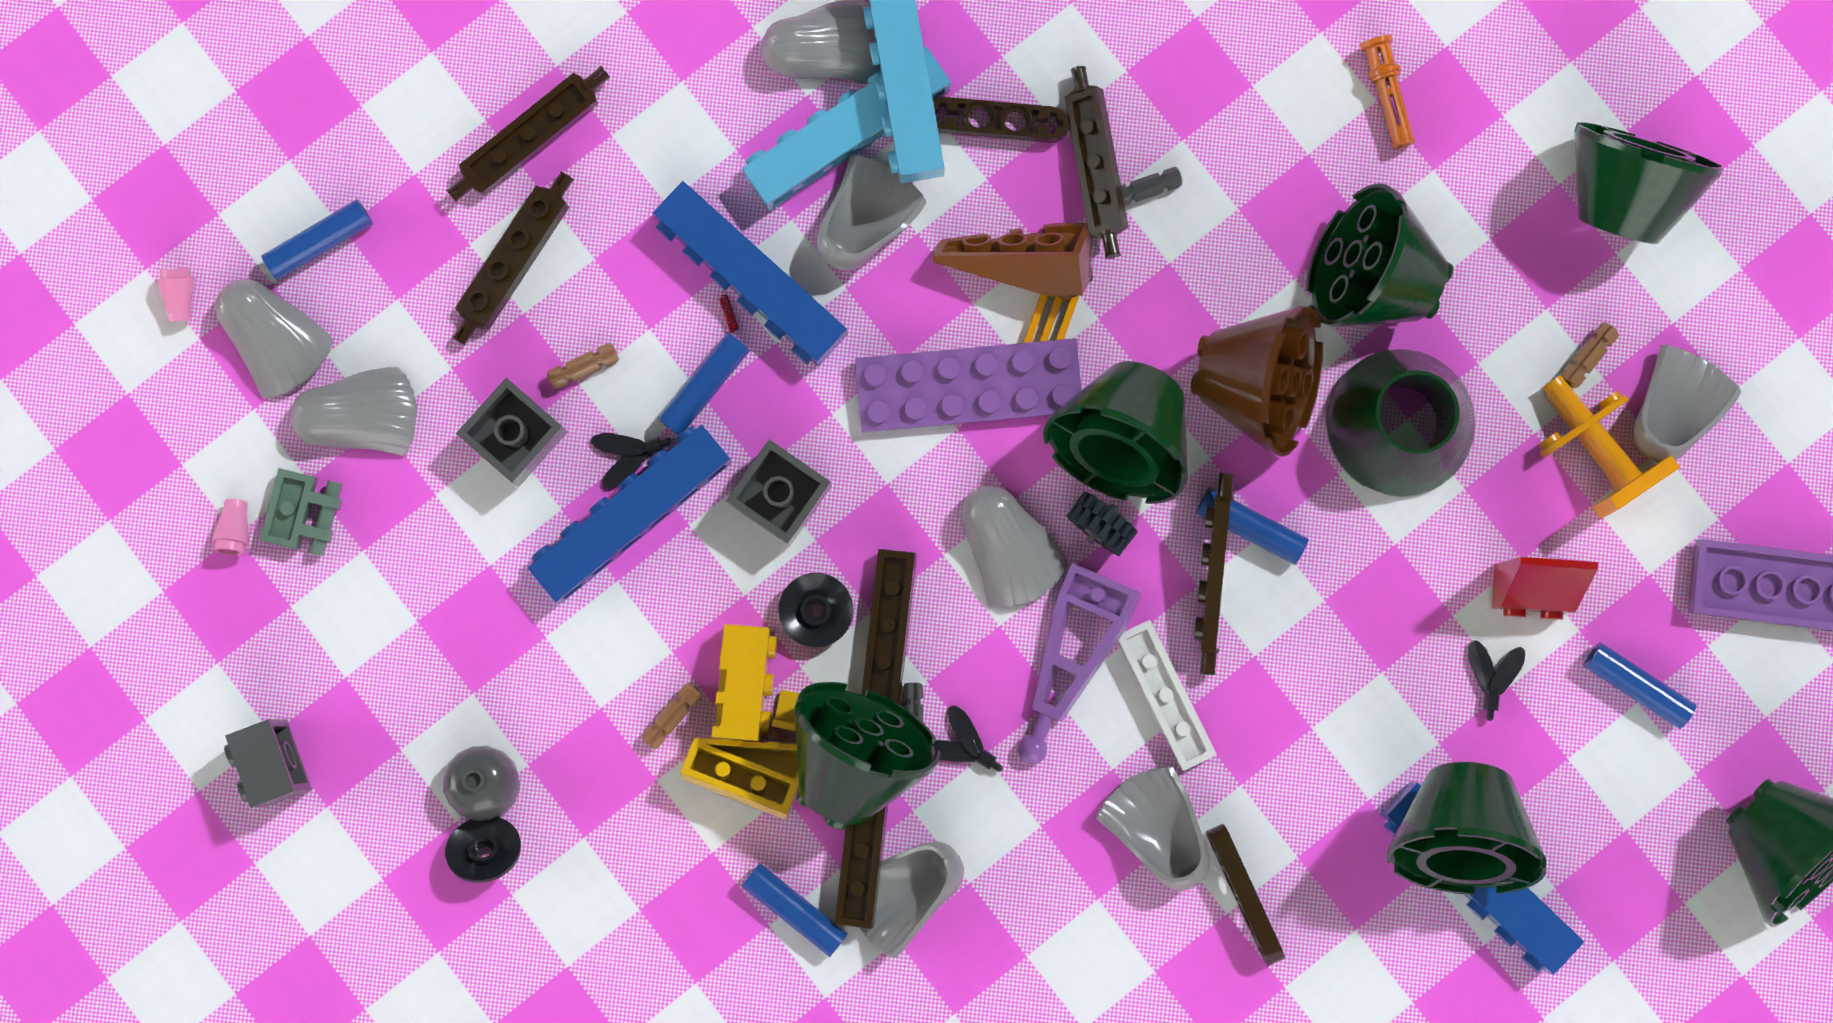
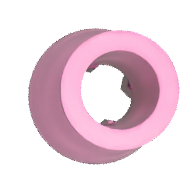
(176, 291)
(232, 529)

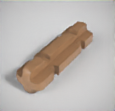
(1590, 354)
(582, 366)
(671, 716)

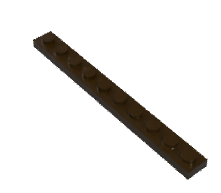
(884, 676)

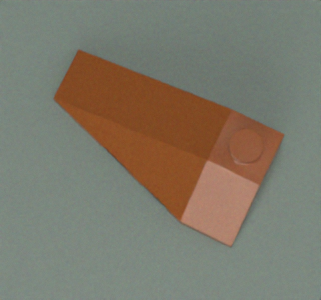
(1040, 262)

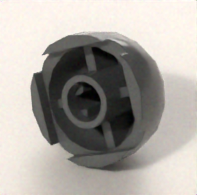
(481, 783)

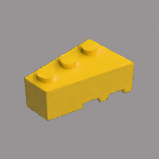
(744, 683)
(746, 772)

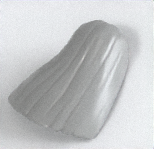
(822, 44)
(866, 213)
(271, 336)
(1681, 404)
(359, 412)
(1010, 548)
(1159, 827)
(911, 891)

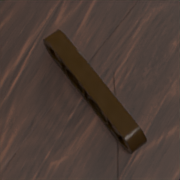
(997, 113)
(1245, 894)

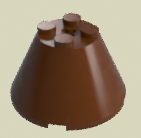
(1263, 376)

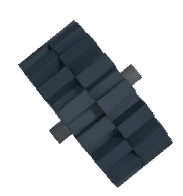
(1101, 523)

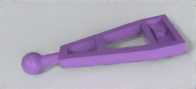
(1100, 597)

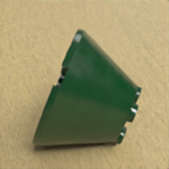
(1376, 264)
(857, 752)
(1784, 847)

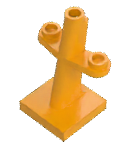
(1621, 471)

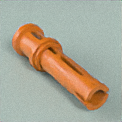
(1388, 71)

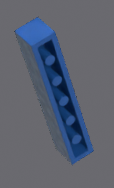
(750, 274)
(629, 514)
(1518, 915)

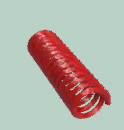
(726, 313)

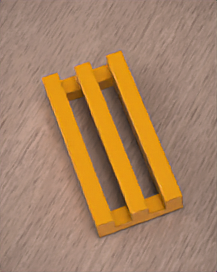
(1051, 318)

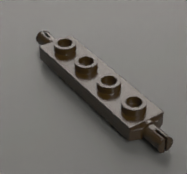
(528, 134)
(1096, 162)
(512, 258)
(1214, 557)

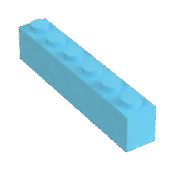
(905, 89)
(826, 140)

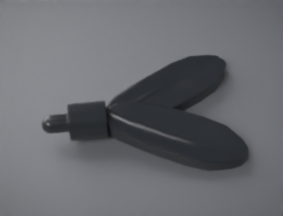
(634, 454)
(1494, 681)
(970, 745)

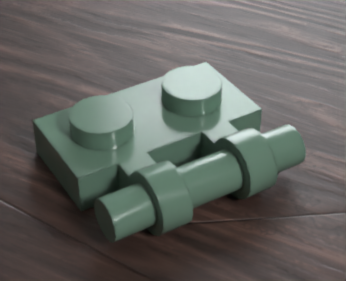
(290, 509)

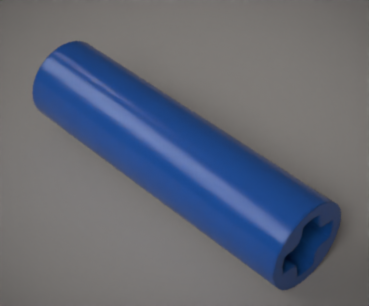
(317, 239)
(703, 384)
(1259, 529)
(1640, 685)
(794, 910)

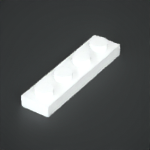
(1166, 695)

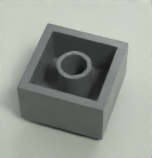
(512, 432)
(779, 492)
(266, 763)

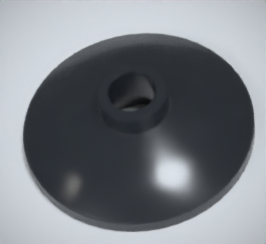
(810, 590)
(479, 838)

